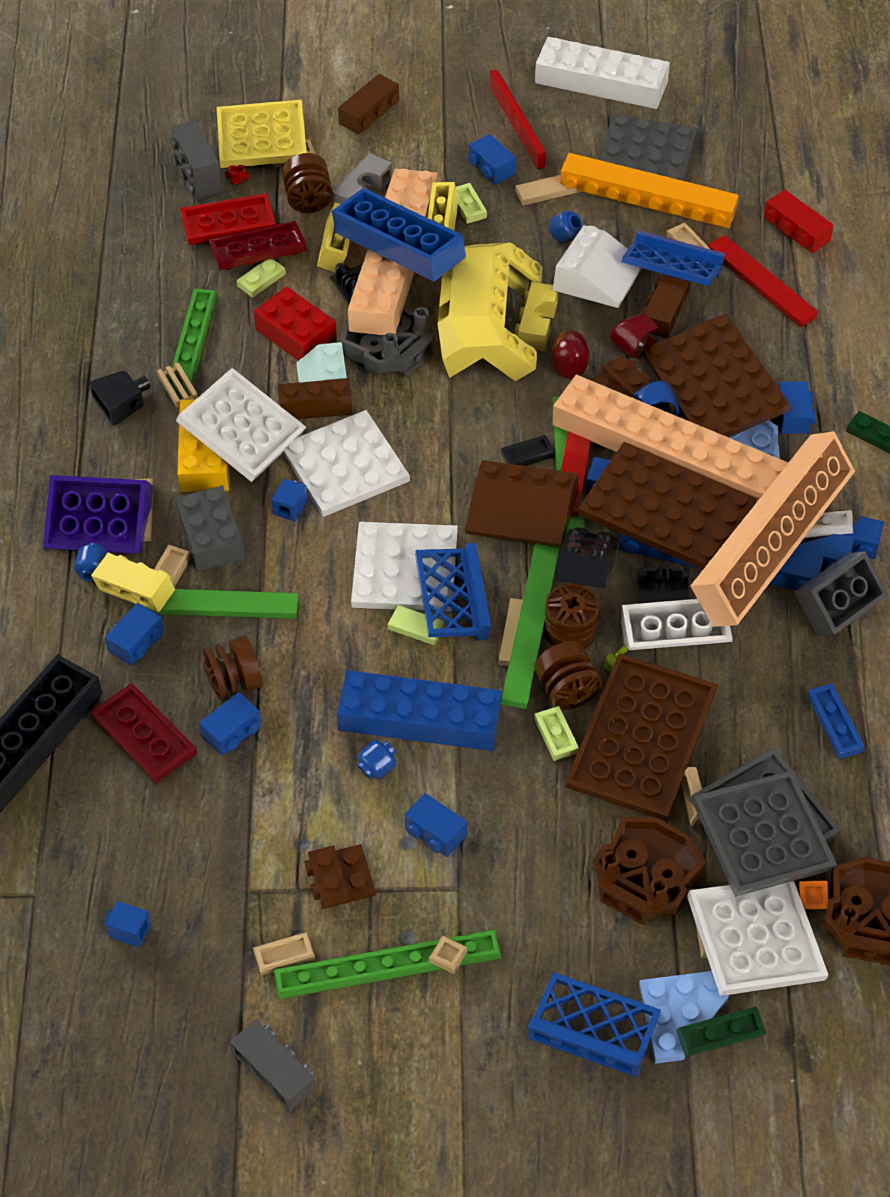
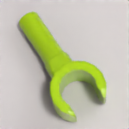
(611, 658)

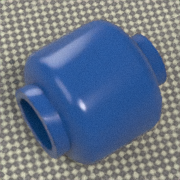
(565, 226)
(88, 560)
(377, 759)

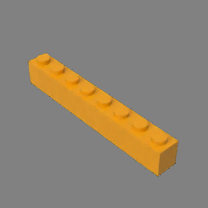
(649, 190)

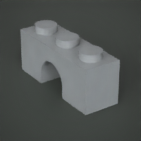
(370, 173)

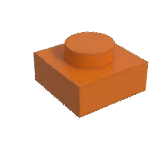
(814, 894)

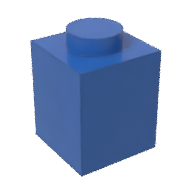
(289, 499)
(127, 924)

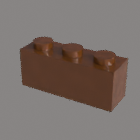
(368, 104)
(666, 303)
(316, 398)

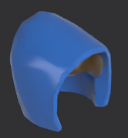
(659, 395)

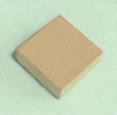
(448, 954)

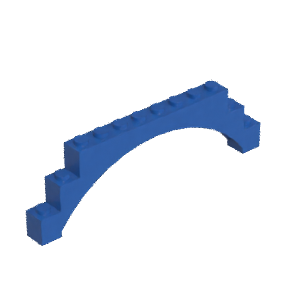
(804, 562)

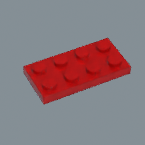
(226, 218)

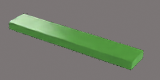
(193, 335)
(232, 604)

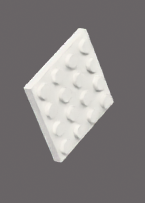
(241, 424)
(345, 463)
(387, 564)
(756, 938)

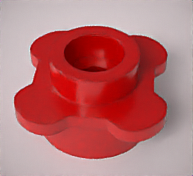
(237, 174)

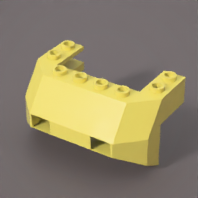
(475, 309)

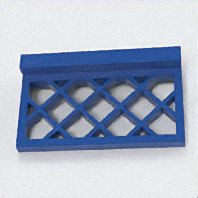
(674, 258)
(473, 586)
(587, 1046)

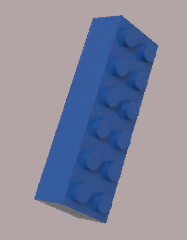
(399, 234)
(419, 710)

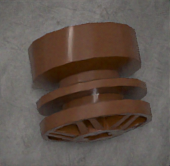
(307, 183)
(571, 615)
(232, 667)
(568, 675)

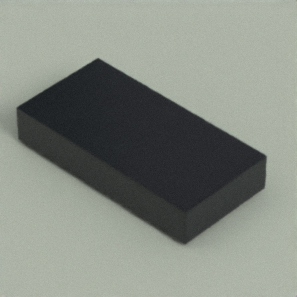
(528, 451)

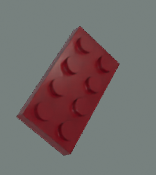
(257, 245)
(143, 733)

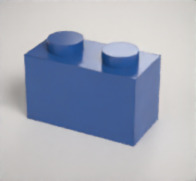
(492, 159)
(801, 414)
(134, 634)
(230, 724)
(435, 825)

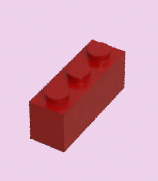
(798, 221)

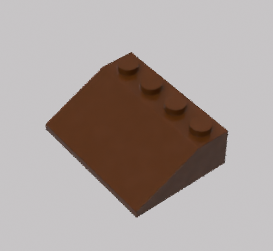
(522, 503)

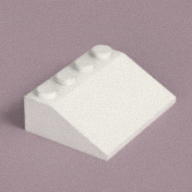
(595, 268)

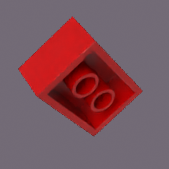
(294, 323)

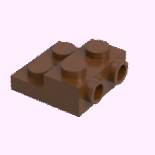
(622, 377)
(339, 875)

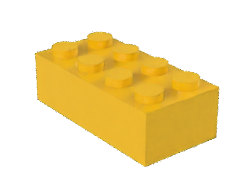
(197, 464)

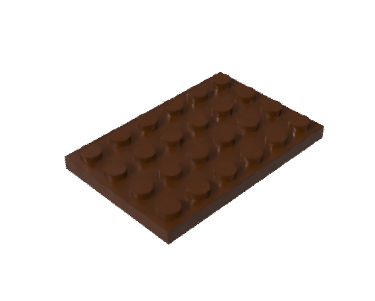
(717, 378)
(665, 505)
(642, 736)

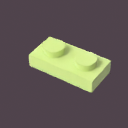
(470, 204)
(261, 277)
(556, 733)

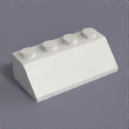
(669, 625)

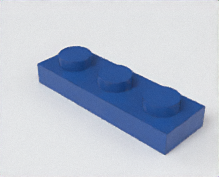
(835, 721)

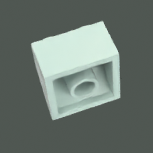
(322, 363)

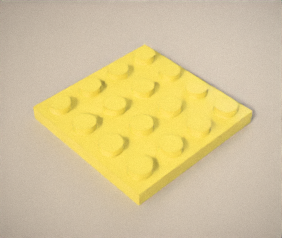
(260, 133)

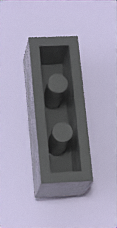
(274, 1064)

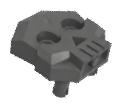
(392, 351)

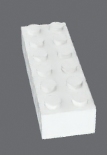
(602, 72)

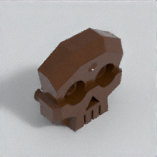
(657, 851)
(861, 928)

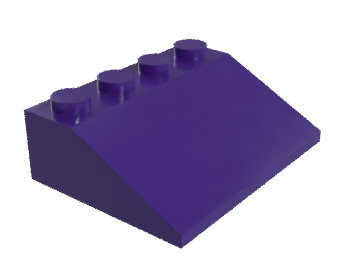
(97, 512)

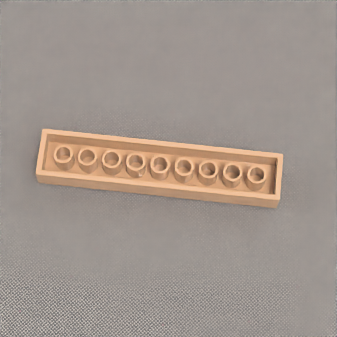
(381, 282)
(616, 418)
(772, 529)

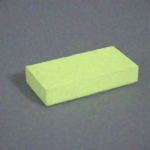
(413, 624)

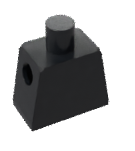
(119, 395)

